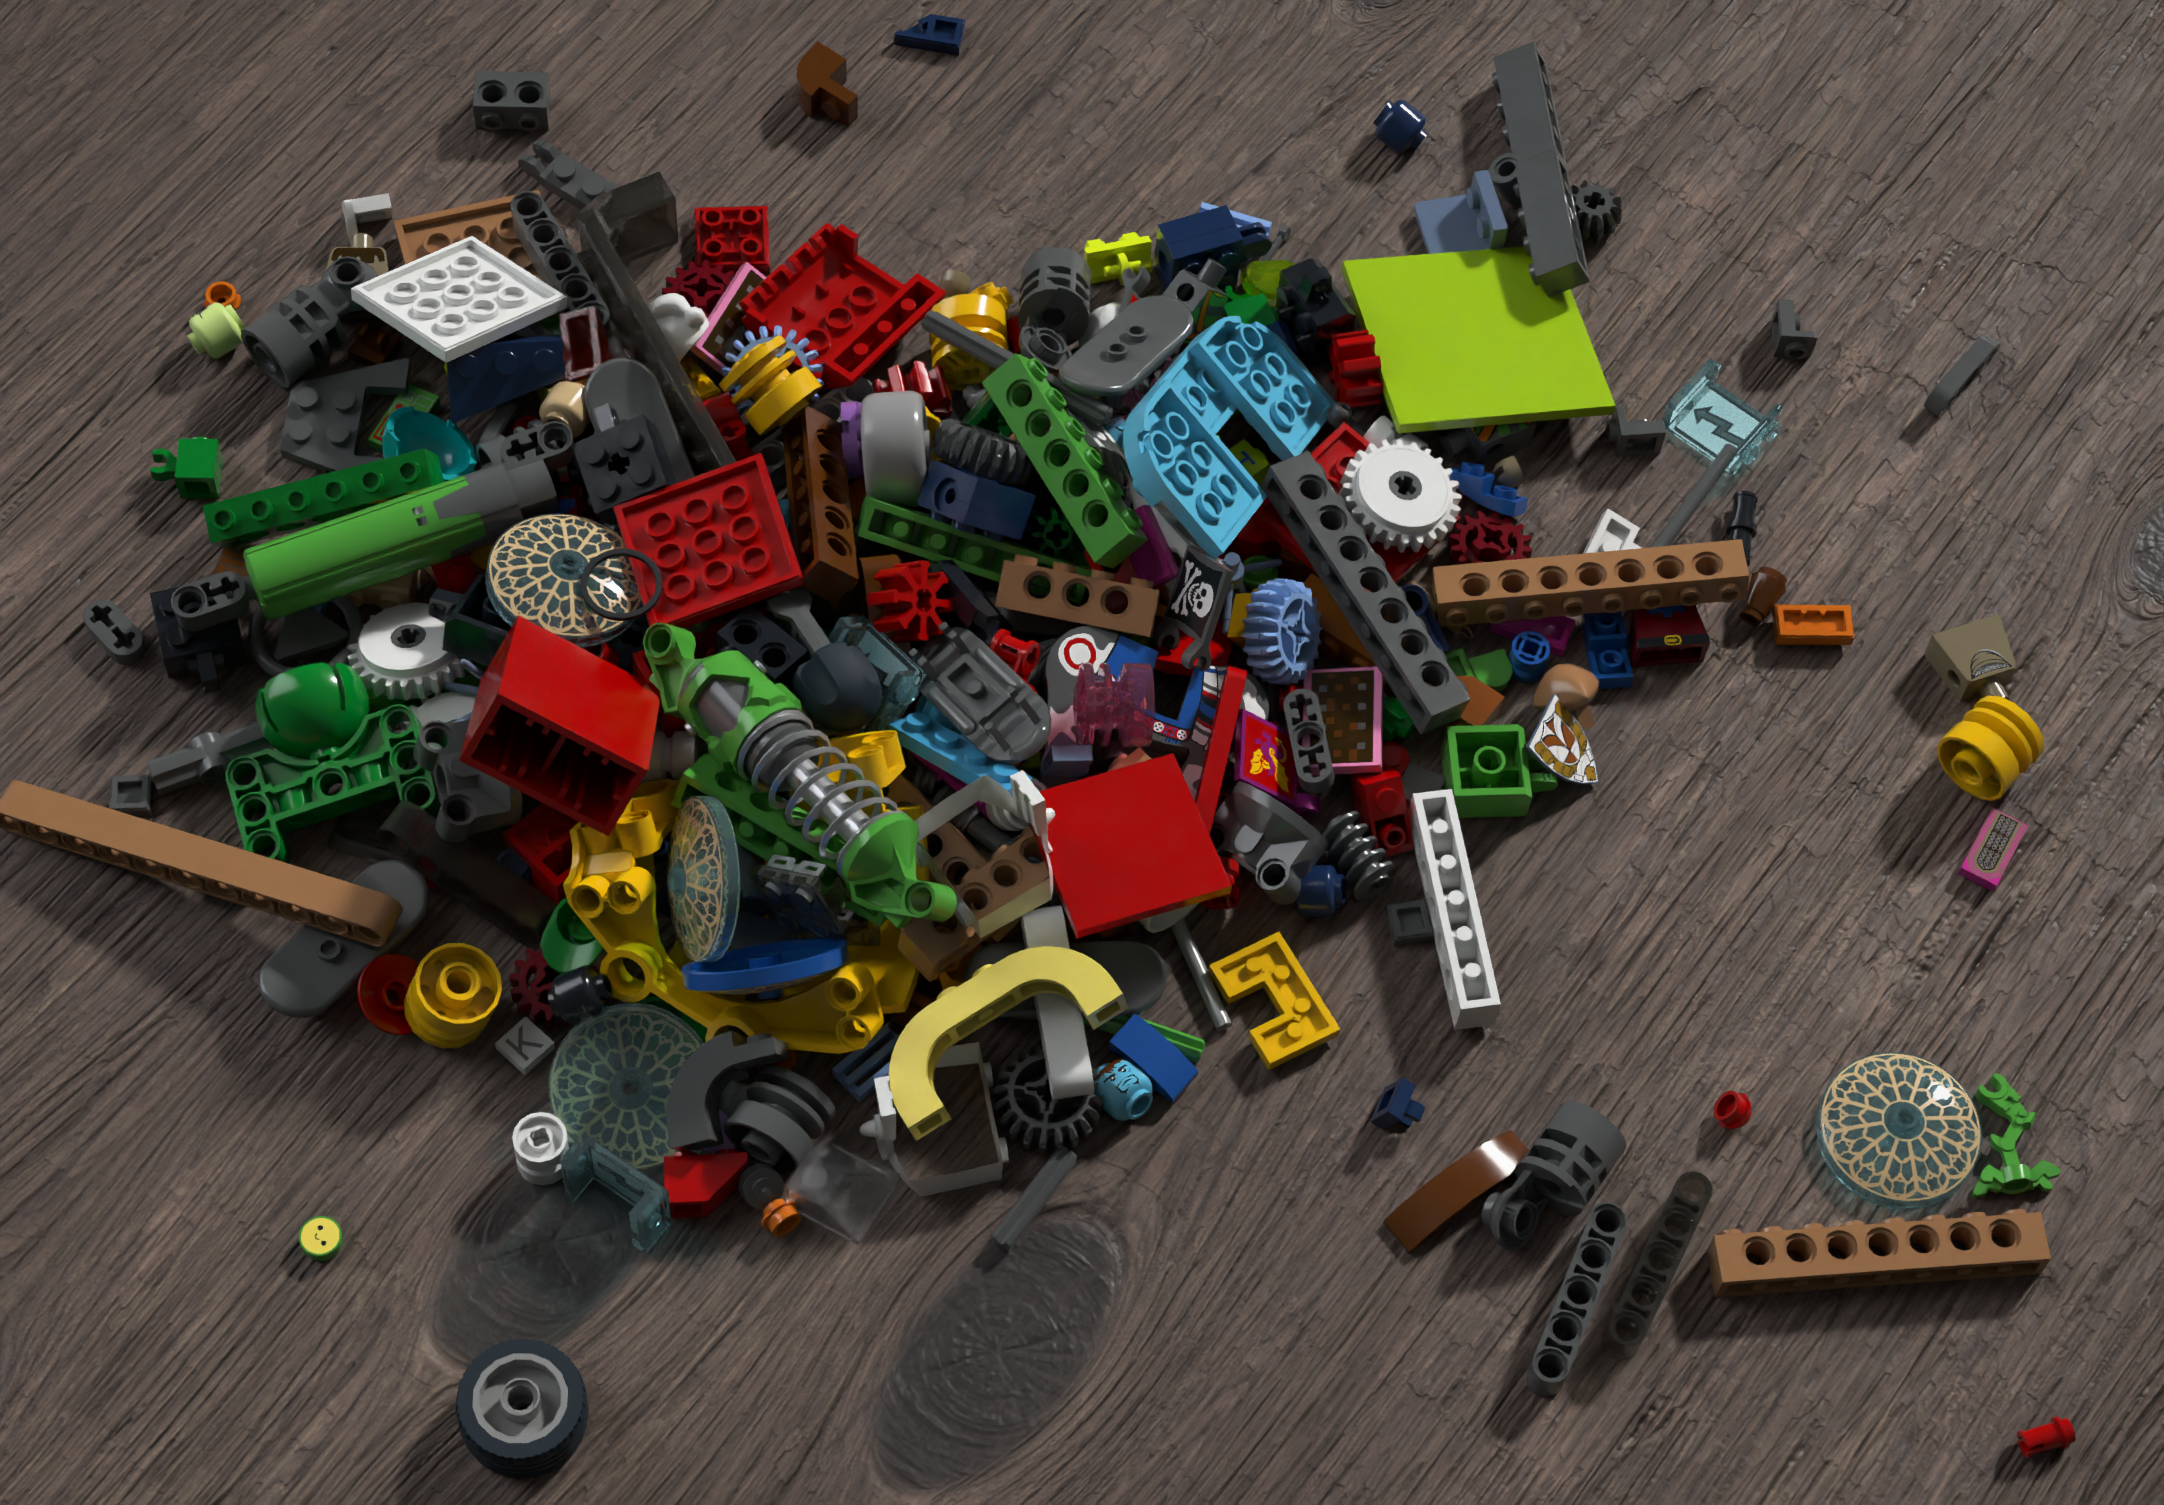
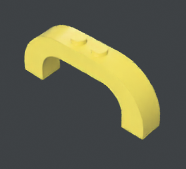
(977, 1002)

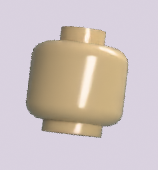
(566, 405)

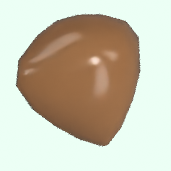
(1574, 688)

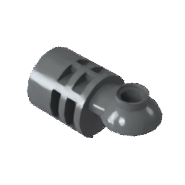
(1053, 305)
(306, 323)
(1556, 1172)

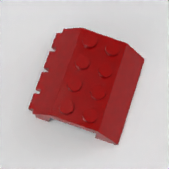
(838, 304)

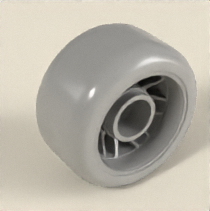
(895, 446)

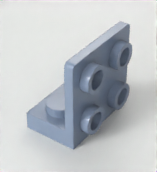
(1464, 220)

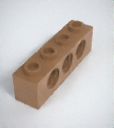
(1016, 595)

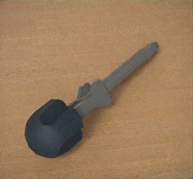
(838, 680)

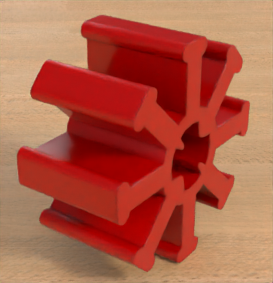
(1355, 369)
(929, 384)
(910, 601)

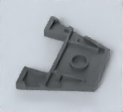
(329, 413)

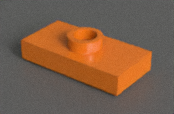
(1813, 624)

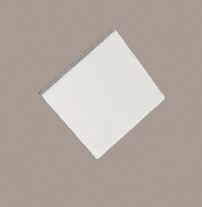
(458, 298)

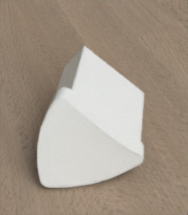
(365, 210)

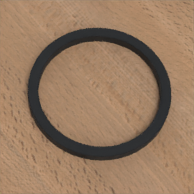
(616, 553)

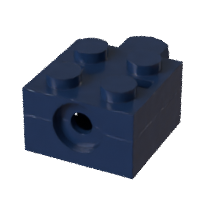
(1205, 235)
(976, 502)

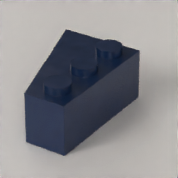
(502, 372)

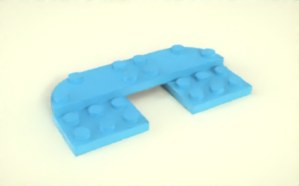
(1174, 427)

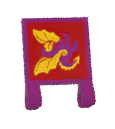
(1267, 763)

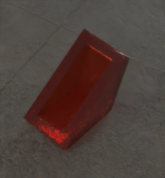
(583, 343)

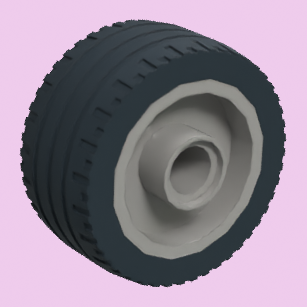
(516, 1377)

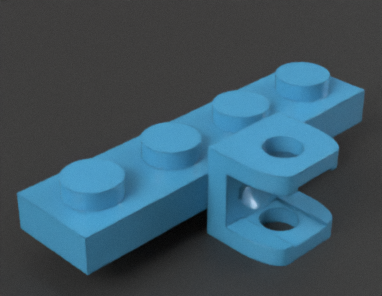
(950, 751)

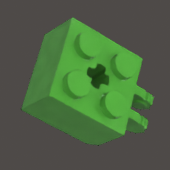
(1491, 770)

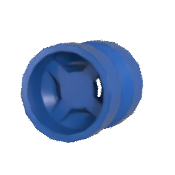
(1528, 656)

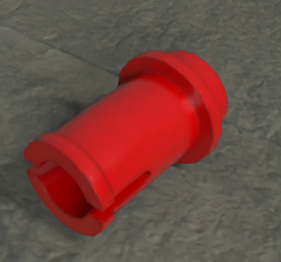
(2046, 1437)

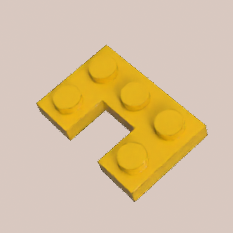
(1303, 1014)

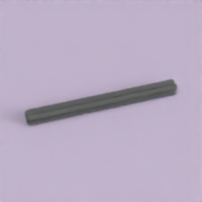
(995, 356)

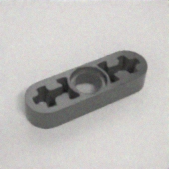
(1962, 375)
(1318, 752)

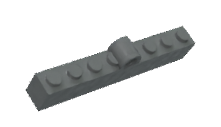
(1537, 171)

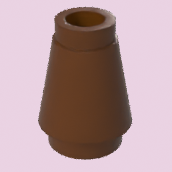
(1764, 591)

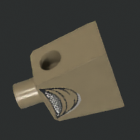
(1973, 658)

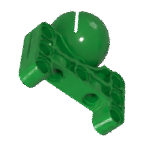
(321, 741)

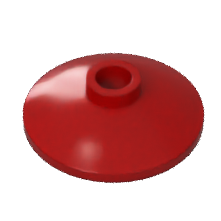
(387, 974)

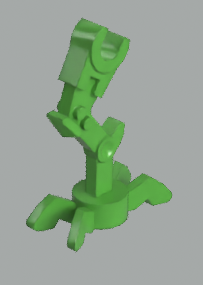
(2014, 1176)

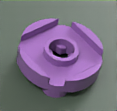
(852, 439)

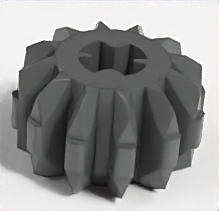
(1596, 210)

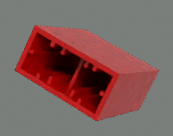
(562, 726)

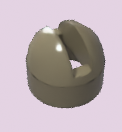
(955, 283)
(1508, 472)

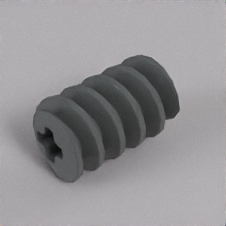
(1355, 856)

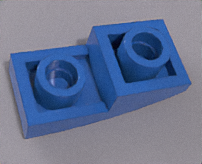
(1479, 487)
(1606, 649)
(1154, 1056)

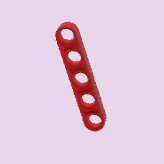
(1219, 743)

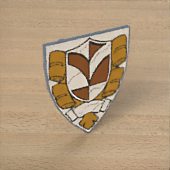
(1562, 745)

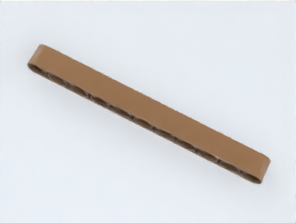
(199, 863)

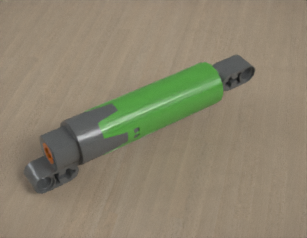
(387, 537)

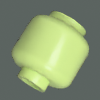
(215, 330)

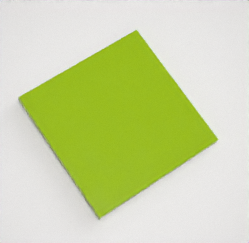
(1474, 341)

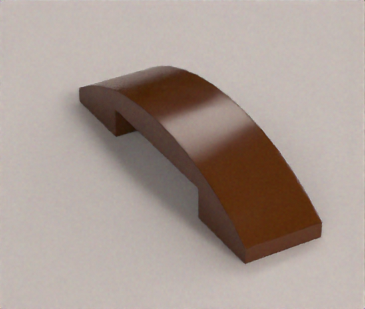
(1455, 1190)

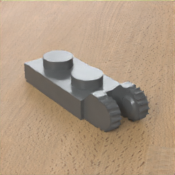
(564, 175)

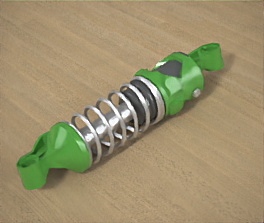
(769, 740)

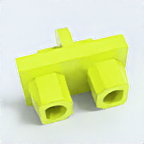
(1111, 259)

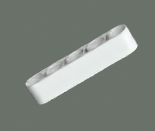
(1059, 1017)

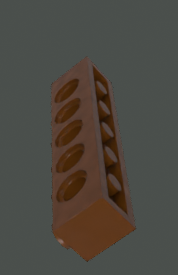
(820, 504)

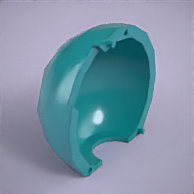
(414, 430)

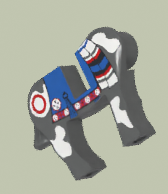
(1185, 737)

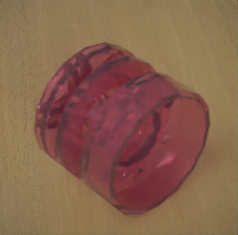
(1115, 704)

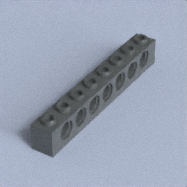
(1306, 519)

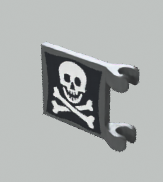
(1194, 607)

